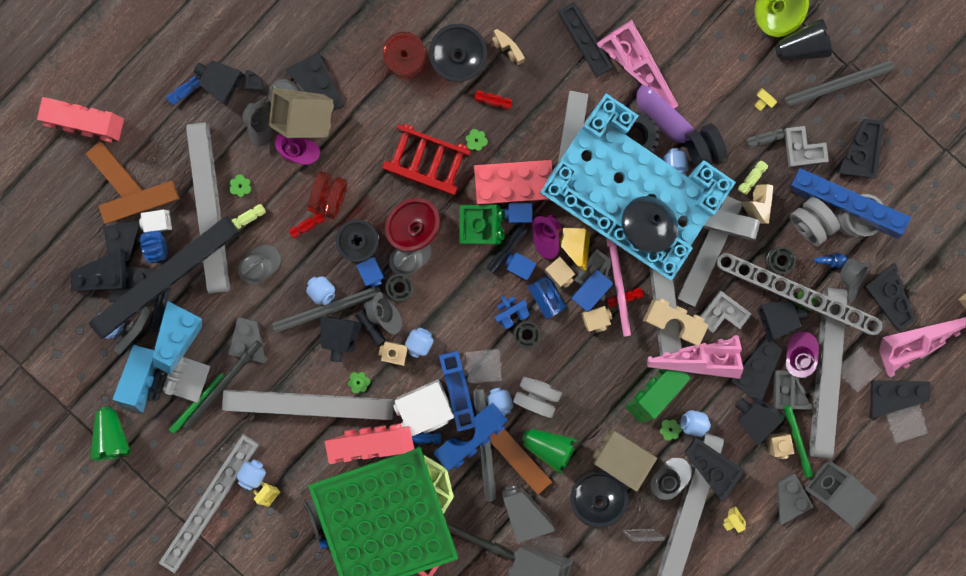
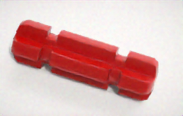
(492, 99)
(306, 225)
(629, 296)

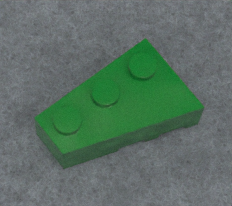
(657, 394)

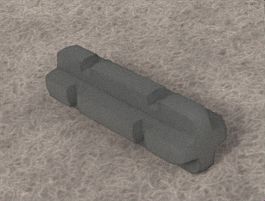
(765, 138)

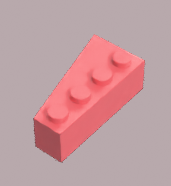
(79, 118)
(369, 443)

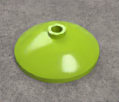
(781, 19)

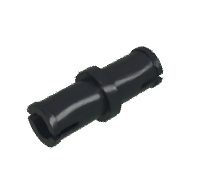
(370, 328)

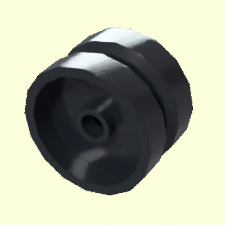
(706, 146)
(349, 233)

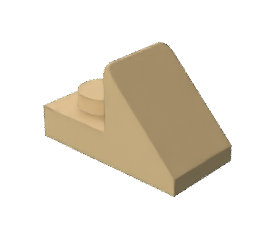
(761, 204)

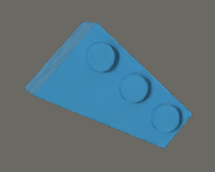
(175, 337)
(136, 380)

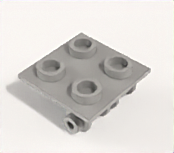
(187, 379)

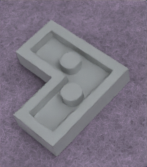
(799, 152)
(724, 308)

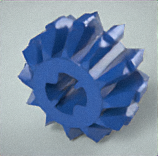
(153, 246)

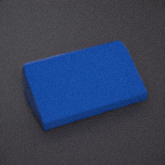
(592, 291)
(546, 297)

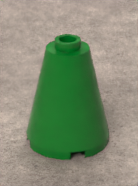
(108, 436)
(550, 448)

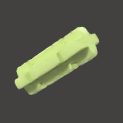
(753, 177)
(249, 216)

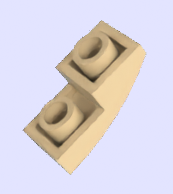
(504, 42)

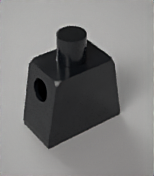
(219, 80)
(780, 318)
(339, 336)
(758, 418)

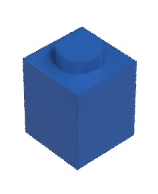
(519, 213)
(520, 266)
(371, 272)

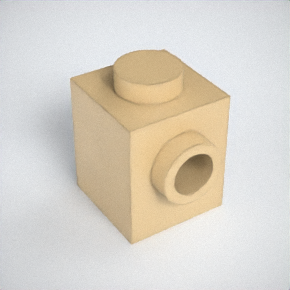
(560, 273)
(597, 319)
(393, 353)
(780, 445)

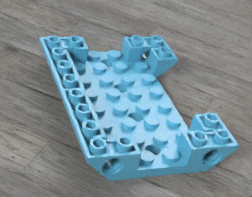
(597, 200)

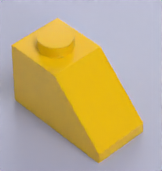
(576, 244)

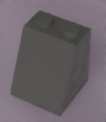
(841, 493)
(525, 515)
(537, 562)

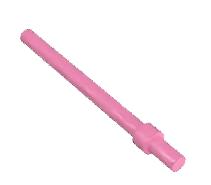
(619, 288)

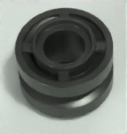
(771, 260)
(399, 279)
(533, 341)

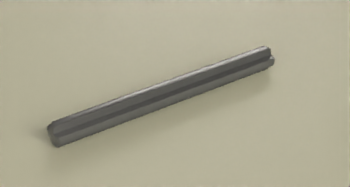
(839, 83)
(325, 309)
(485, 451)

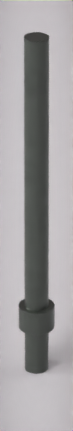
(245, 357)
(494, 548)

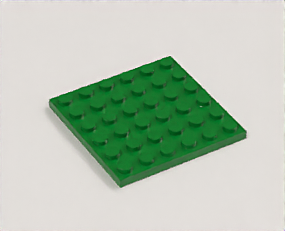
(384, 518)

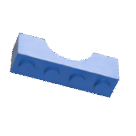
(458, 390)
(486, 423)

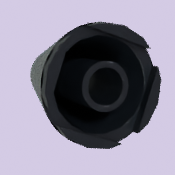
(806, 43)

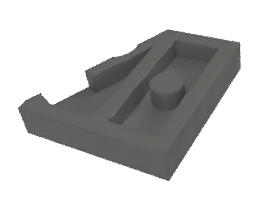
(131, 331)
(244, 336)

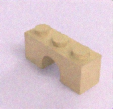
(692, 328)

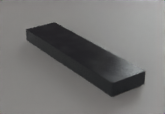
(585, 39)

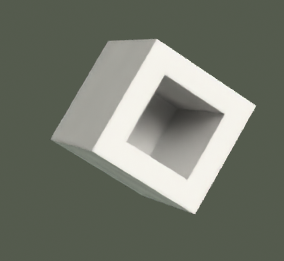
(155, 220)

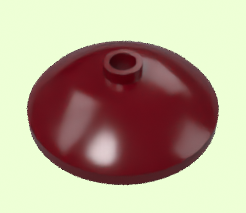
(409, 217)

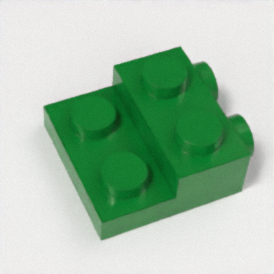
(481, 224)

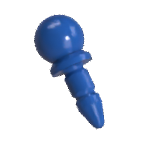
(833, 260)

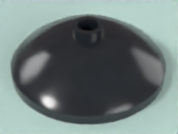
(453, 40)
(643, 230)
(599, 487)

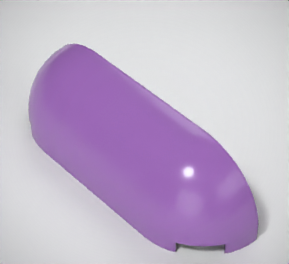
(665, 116)

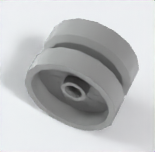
(814, 221)
(854, 226)
(537, 396)

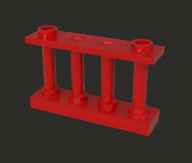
(412, 171)

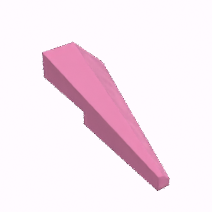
(631, 52)
(904, 347)
(710, 359)

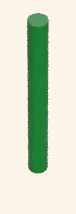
(191, 409)
(798, 441)

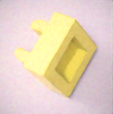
(765, 98)
(266, 494)
(734, 520)

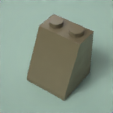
(300, 113)
(624, 459)

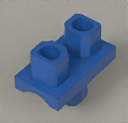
(504, 318)

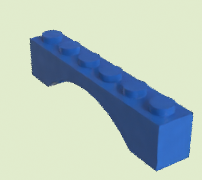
(878, 215)

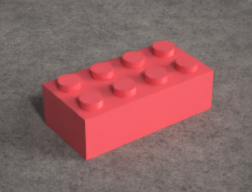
(511, 182)

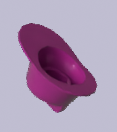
(297, 150)
(546, 236)
(802, 354)

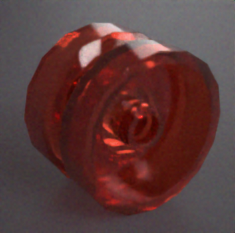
(393, 52)
(327, 195)

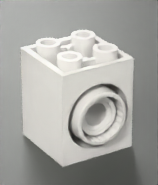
(424, 408)

